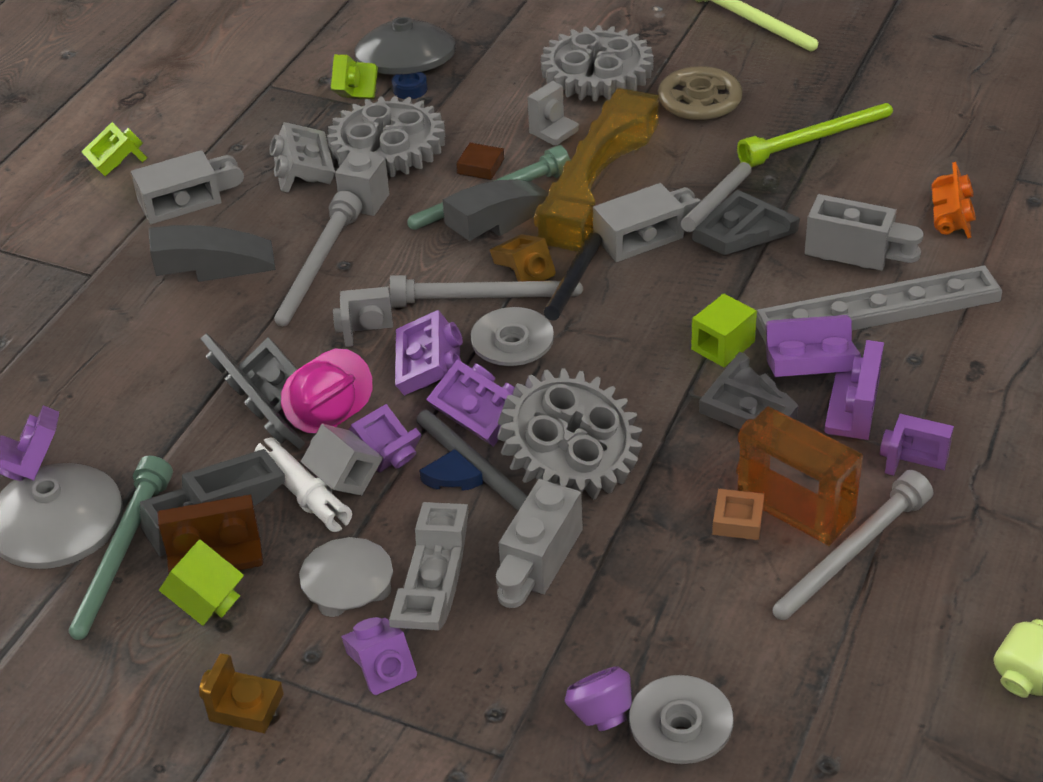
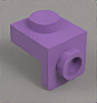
(387, 437)
(916, 442)
(380, 653)

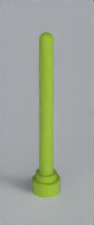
(756, 150)

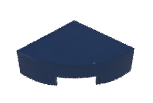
(451, 471)

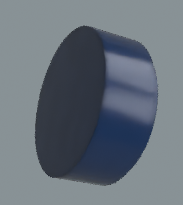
(409, 85)

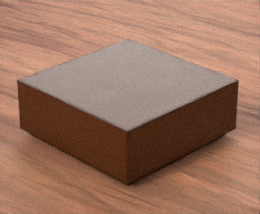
(480, 161)

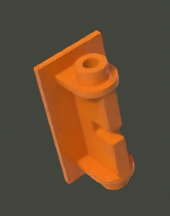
(952, 202)

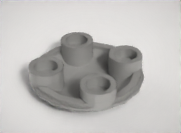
(346, 575)

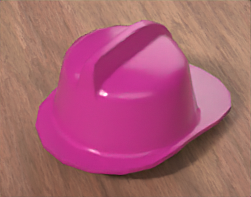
(326, 390)

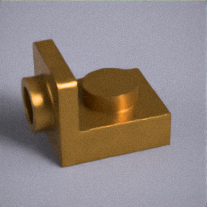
(526, 256)
(239, 697)

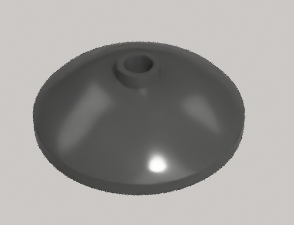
(406, 46)

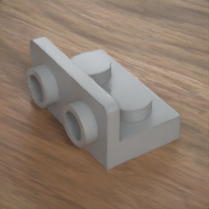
(302, 154)

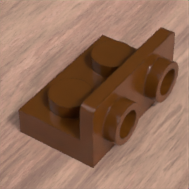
(224, 525)

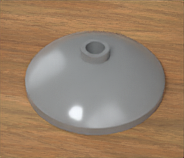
(58, 515)

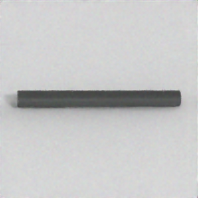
(490, 474)

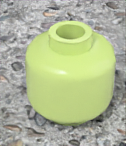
(1021, 659)

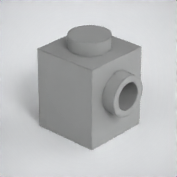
(365, 178)
(341, 459)

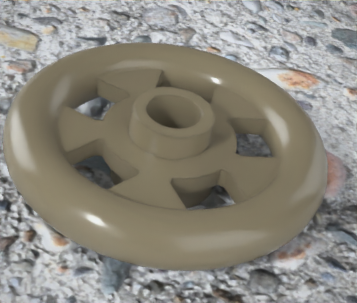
(699, 91)

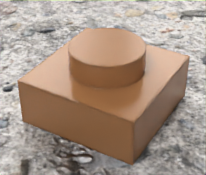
(738, 514)

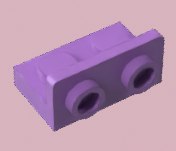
(810, 345)
(425, 351)
(855, 395)
(471, 399)
(25, 456)

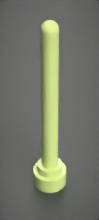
(769, 23)

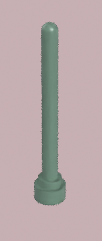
(549, 164)
(150, 478)

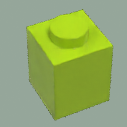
(723, 330)
(202, 583)

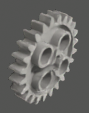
(597, 62)
(390, 130)
(569, 433)

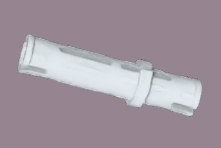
(311, 492)

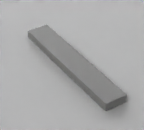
(895, 301)

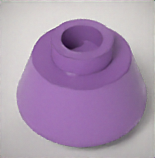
(601, 698)

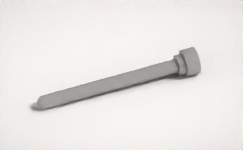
(342, 211)
(406, 290)
(908, 493)

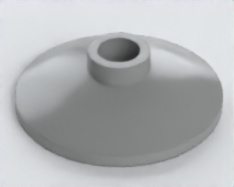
(512, 336)
(681, 703)

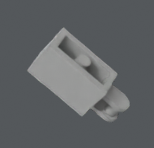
(184, 184)
(642, 220)
(859, 233)
(538, 541)

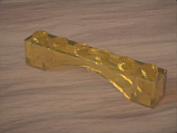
(623, 126)

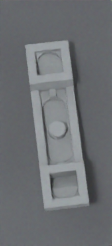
(433, 568)

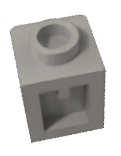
(547, 115)
(362, 311)

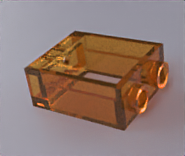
(814, 454)

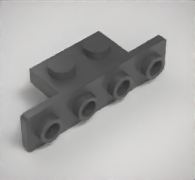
(262, 379)

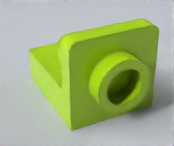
(353, 78)
(112, 147)

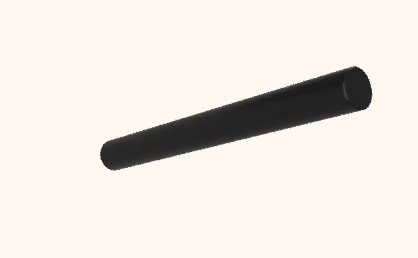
(572, 277)

